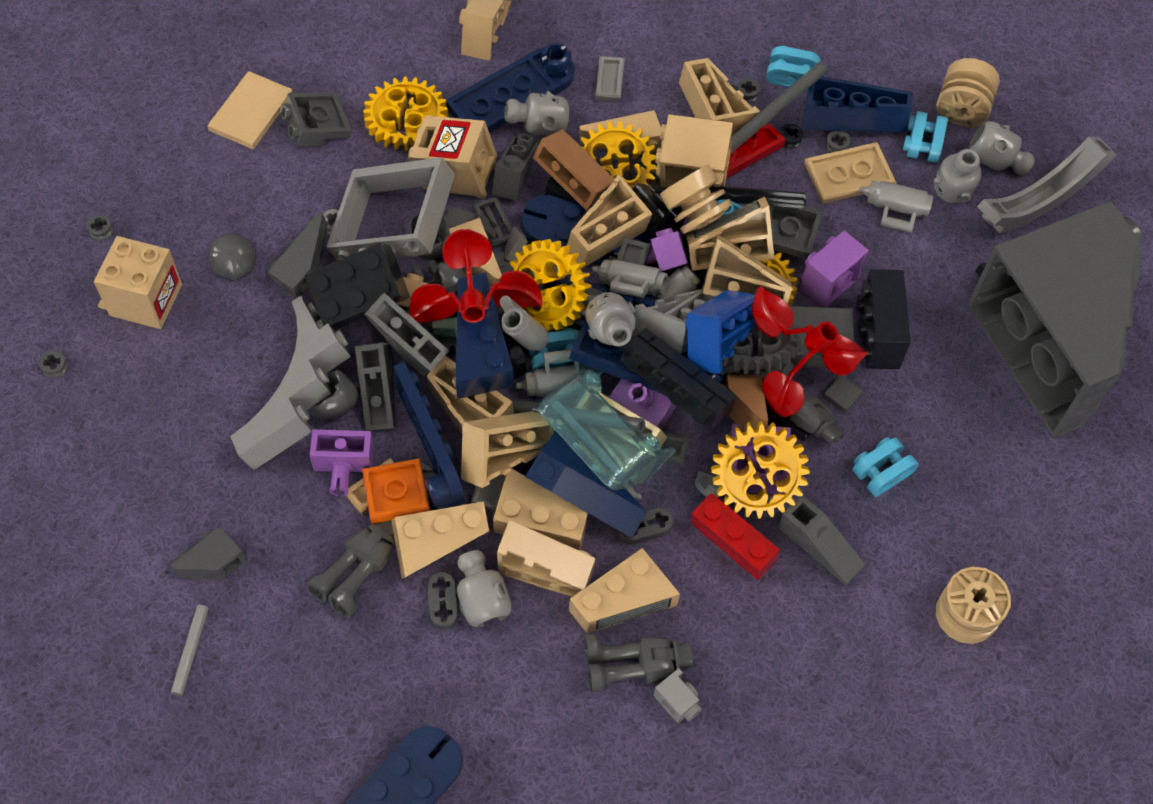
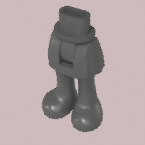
(813, 415)
(367, 548)
(655, 660)

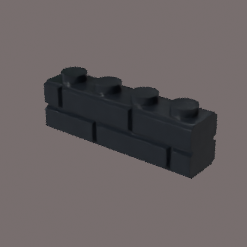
(678, 379)

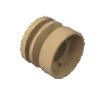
(968, 92)
(696, 199)
(962, 616)

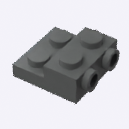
(314, 118)
(794, 229)

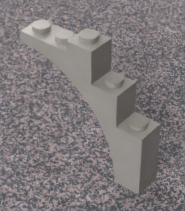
(304, 385)

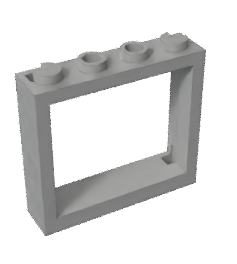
(364, 181)

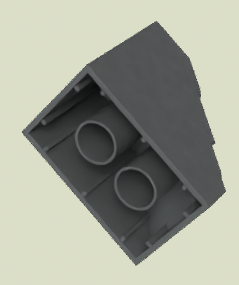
(1062, 310)

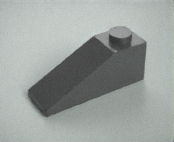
(406, 335)
(376, 385)

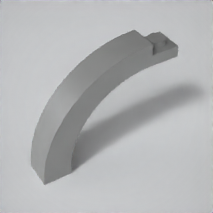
(1051, 190)

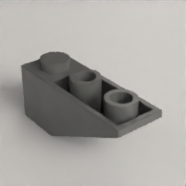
(514, 167)
(300, 258)
(820, 539)

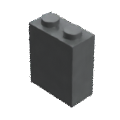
(803, 316)

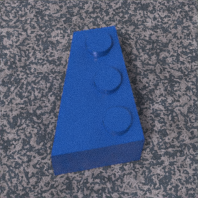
(717, 328)

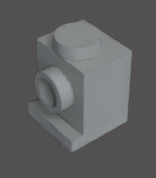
(678, 697)

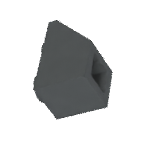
(210, 559)

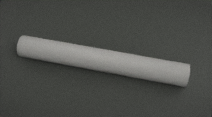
(189, 650)

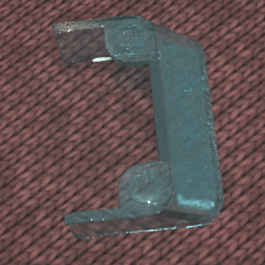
(600, 433)

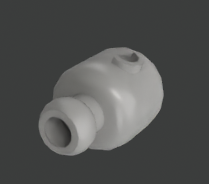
(540, 113)
(1000, 148)
(958, 176)
(610, 319)
(482, 591)

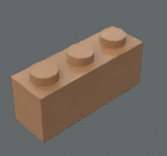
(573, 168)

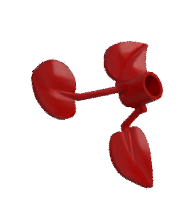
(470, 249)
(839, 353)

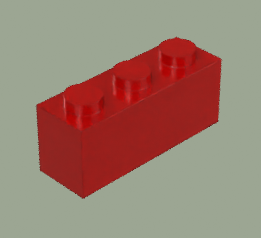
(735, 536)

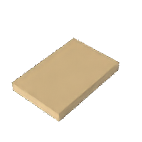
(249, 110)
(845, 171)

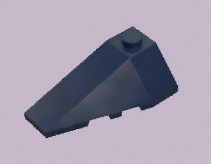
(570, 478)

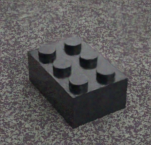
(355, 283)
(884, 319)

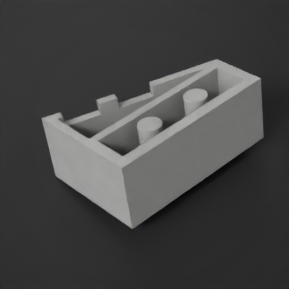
(669, 318)

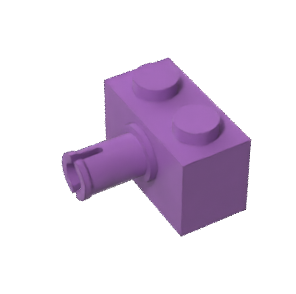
(668, 251)
(643, 402)
(341, 453)

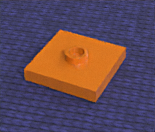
(395, 490)

